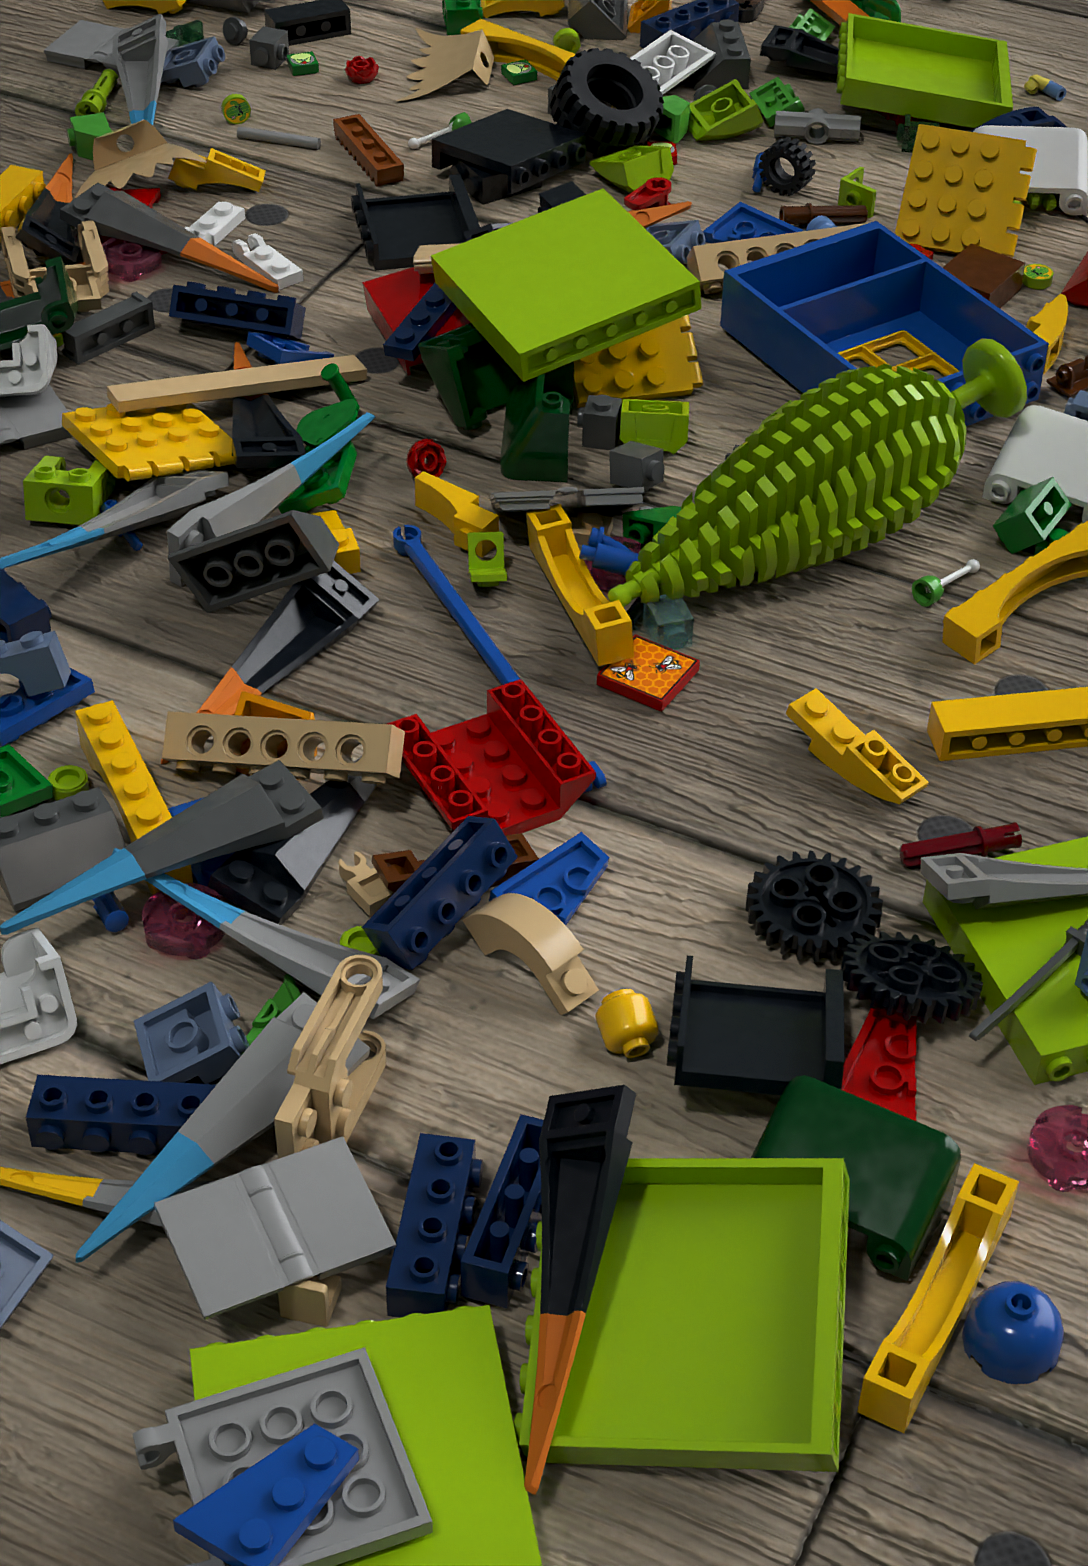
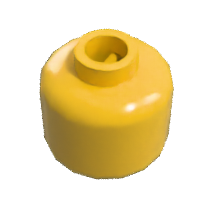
(627, 1023)

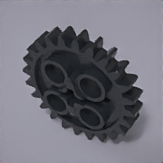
(813, 905)
(911, 977)

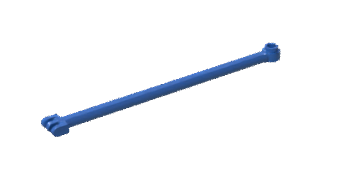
(471, 627)

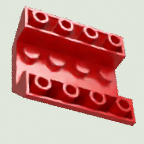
(499, 764)

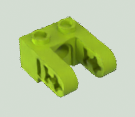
(85, 488)

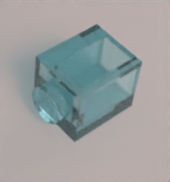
(669, 622)

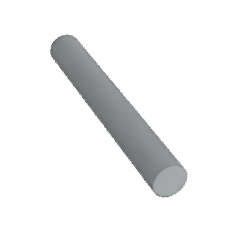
(278, 137)

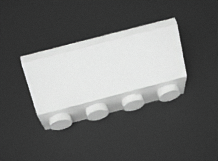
(672, 59)

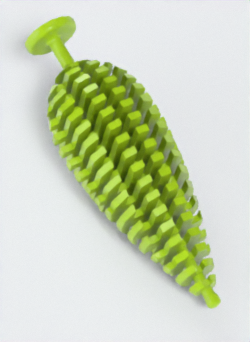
(824, 477)

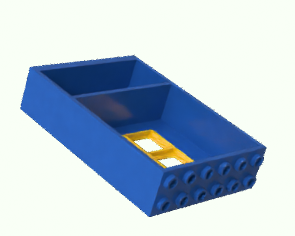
(861, 294)

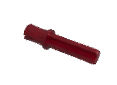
(975, 842)

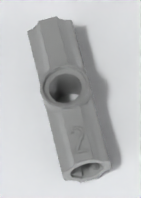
(835, 126)

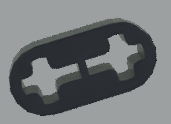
(749, 10)

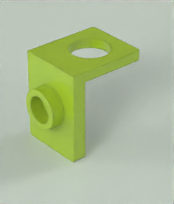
(855, 192)
(486, 572)

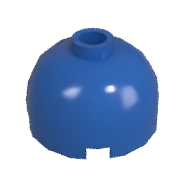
(1013, 1332)

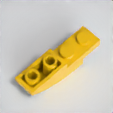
(1050, 326)
(859, 758)

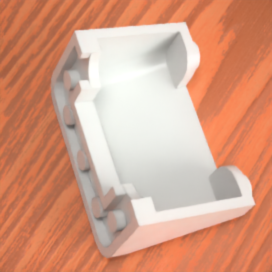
(1058, 164)
(31, 363)
(1039, 448)
(33, 997)

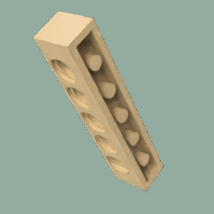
(704, 259)
(189, 731)

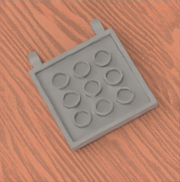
(237, 1428)

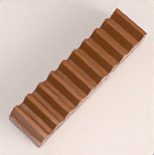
(368, 150)

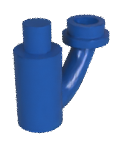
(607, 553)

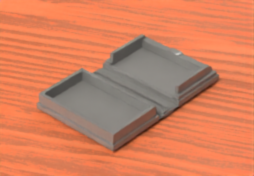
(88, 43)
(32, 419)
(585, 498)
(274, 1227)

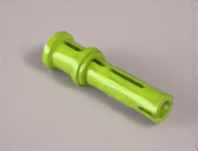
(95, 99)

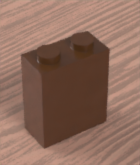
(988, 273)

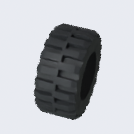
(616, 81)

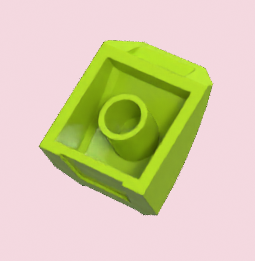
(724, 114)
(635, 165)
(655, 423)

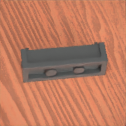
(108, 328)

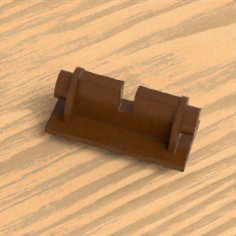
(1071, 377)

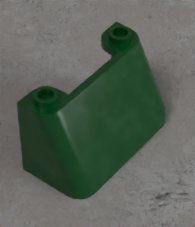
(52, 305)
(467, 374)
(538, 427)
(895, 1166)

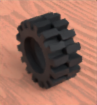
(796, 156)

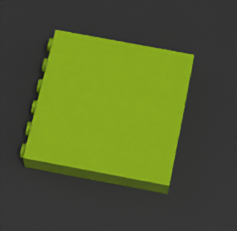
(922, 72)
(565, 283)
(1009, 948)
(709, 1321)
(450, 1413)

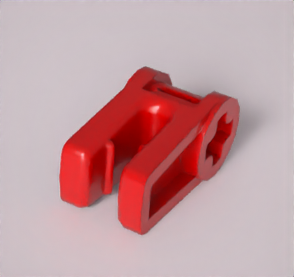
(649, 195)

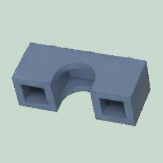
(36, 662)

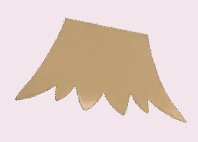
(449, 60)
(148, 150)

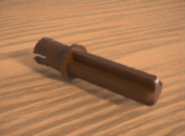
(836, 214)

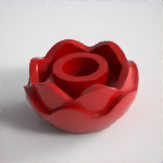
(361, 70)
(434, 457)

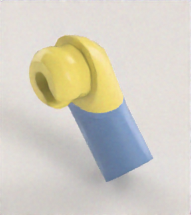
(1046, 86)

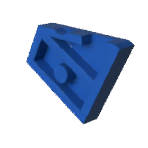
(282, 349)

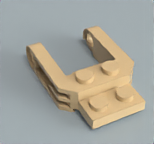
(88, 280)
(323, 1097)

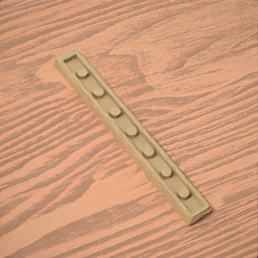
(230, 383)

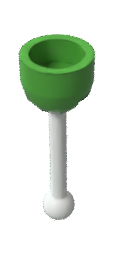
(456, 122)
(935, 585)

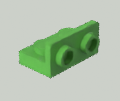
(813, 24)
(776, 97)

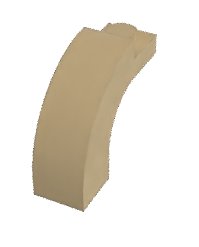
(540, 941)

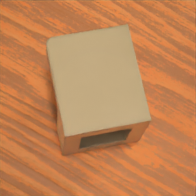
(310, 1300)

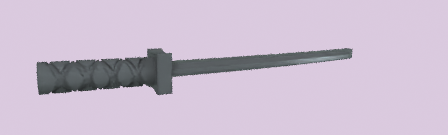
(1074, 944)

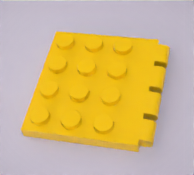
(964, 190)
(642, 366)
(150, 440)

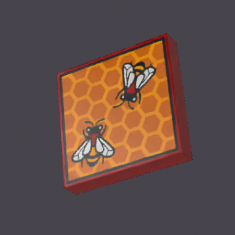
(651, 675)

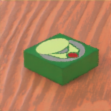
(302, 63)
(519, 72)

